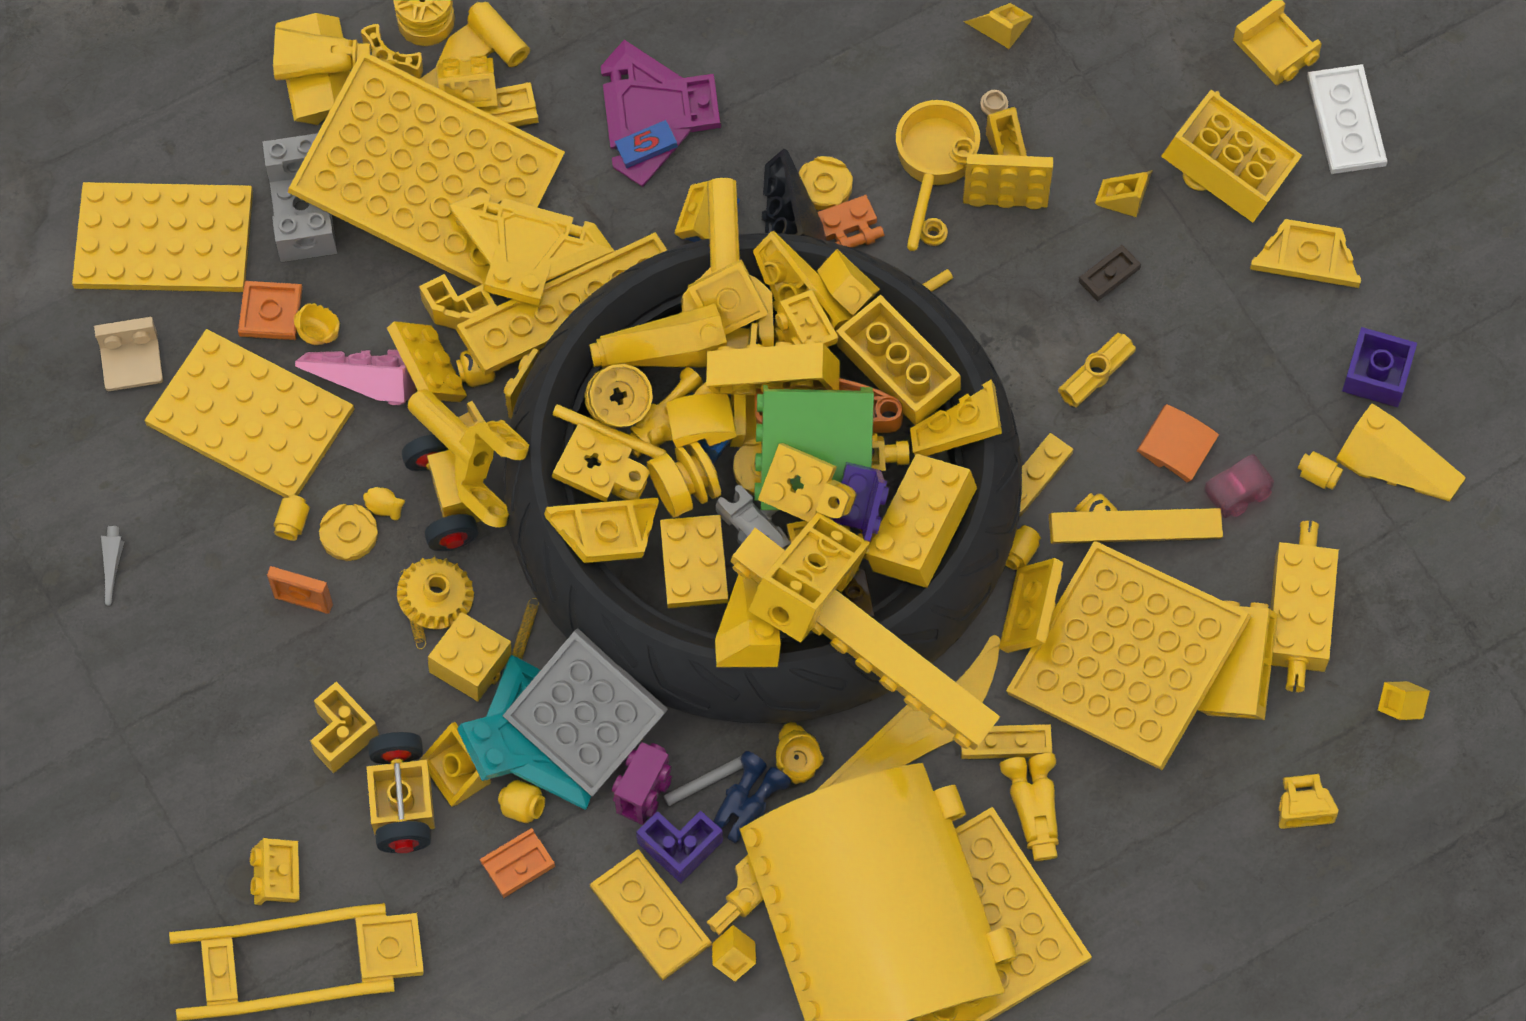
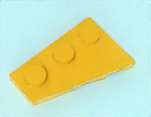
(965, 423)

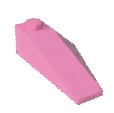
(374, 376)

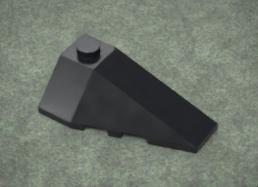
(788, 202)

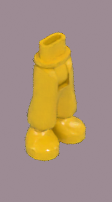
(1035, 802)

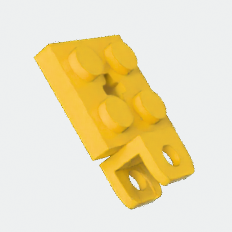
(615, 475)
(819, 489)

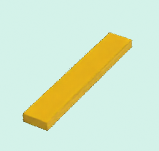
(1135, 525)

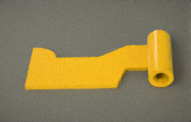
(482, 36)

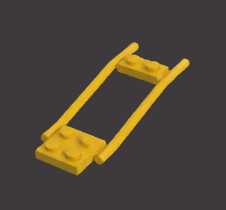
(386, 948)

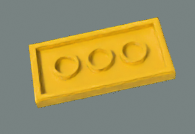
(650, 914)

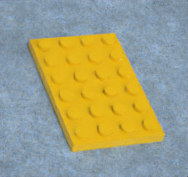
(163, 237)
(249, 415)

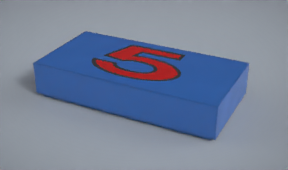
(646, 144)

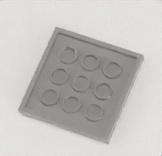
(585, 712)

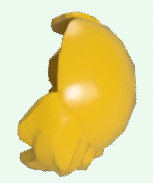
(316, 324)

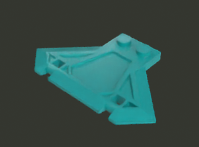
(502, 749)

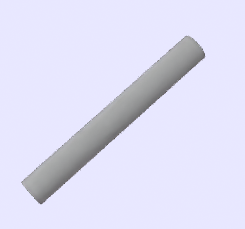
(703, 781)

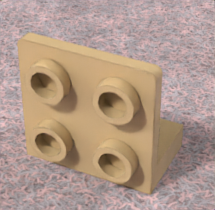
(129, 353)

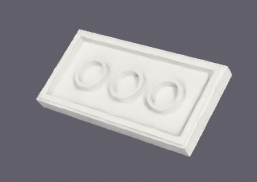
(1347, 119)

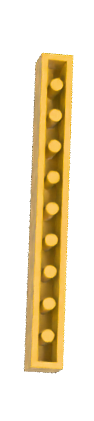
(882, 653)

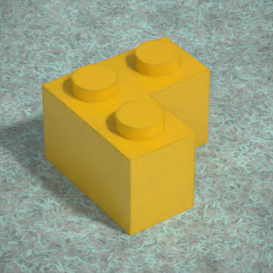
(347, 728)

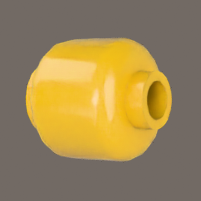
(521, 801)

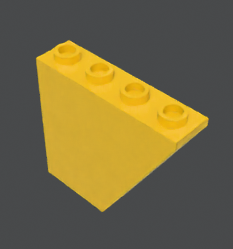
(1245, 676)

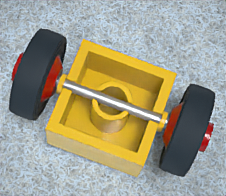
(458, 522)
(400, 793)

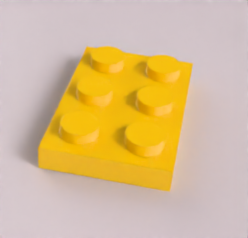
(427, 360)
(694, 561)
(1031, 605)

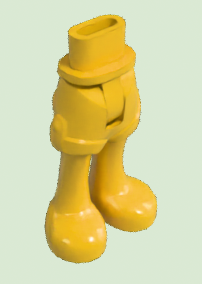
(655, 425)

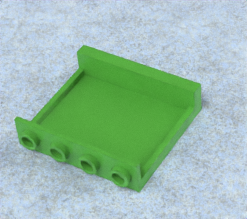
(817, 422)

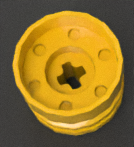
(425, 20)
(625, 379)
(688, 476)

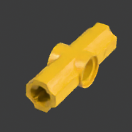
(1086, 381)

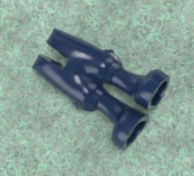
(737, 797)

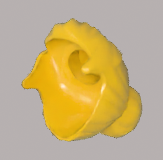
(798, 742)

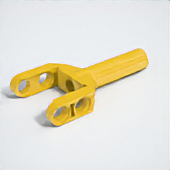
(725, 249)
(472, 451)

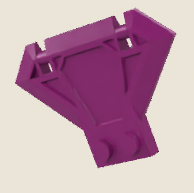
(651, 97)

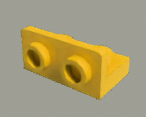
(275, 871)

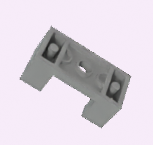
(297, 232)

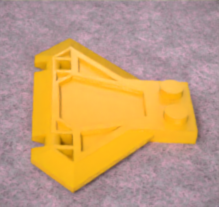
(526, 244)

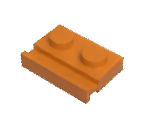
(517, 863)

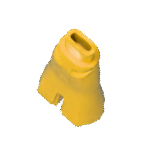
(308, 54)

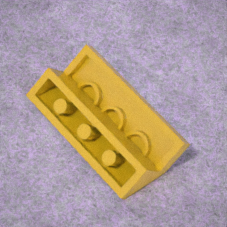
(314, 94)

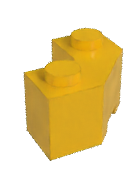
(447, 307)

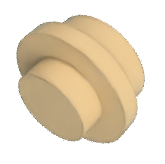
(993, 102)

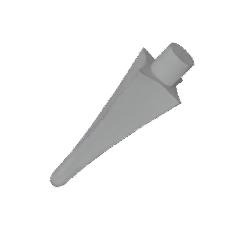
(112, 549)

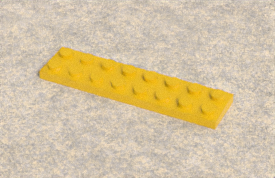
(518, 327)

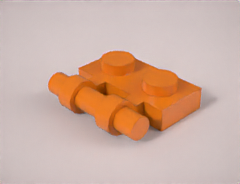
(850, 217)

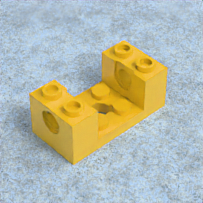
(806, 575)

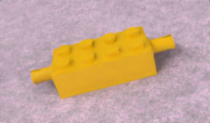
(1304, 604)

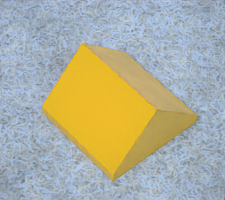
(453, 767)

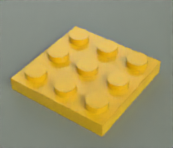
(1007, 180)

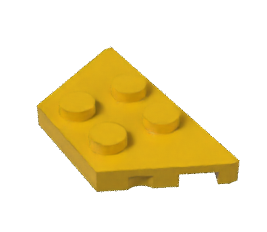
(1308, 253)
(605, 528)

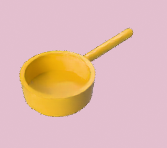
(923, 150)

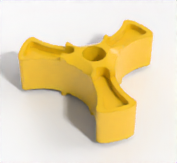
(408, 63)

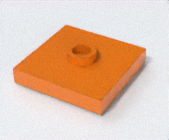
(269, 310)
(300, 590)

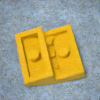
(700, 418)

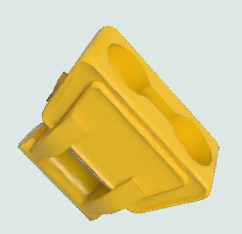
(1306, 806)

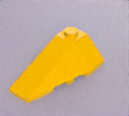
(668, 342)
(743, 636)

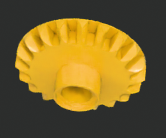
(431, 608)

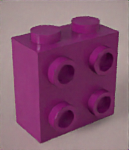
(642, 783)

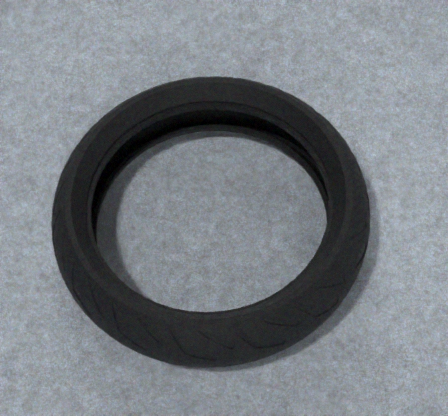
(680, 660)

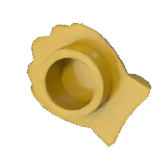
(383, 502)

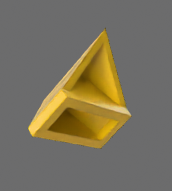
(1002, 24)

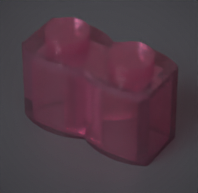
(1239, 486)

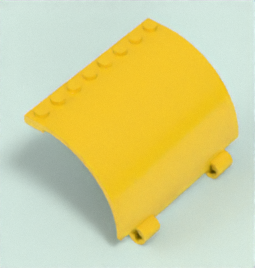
(876, 899)

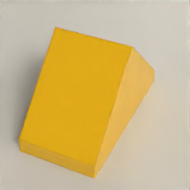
(1005, 133)

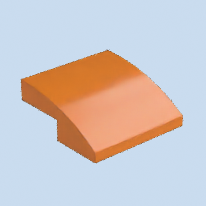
(1177, 442)

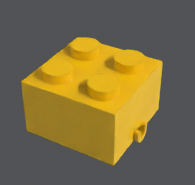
(469, 656)

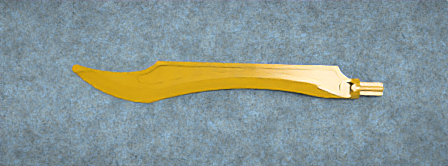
(895, 745)

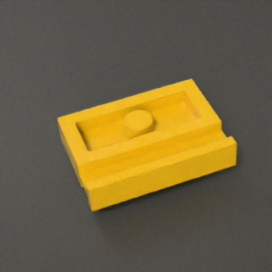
(514, 105)

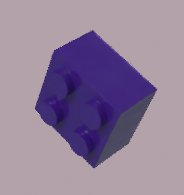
(1379, 367)

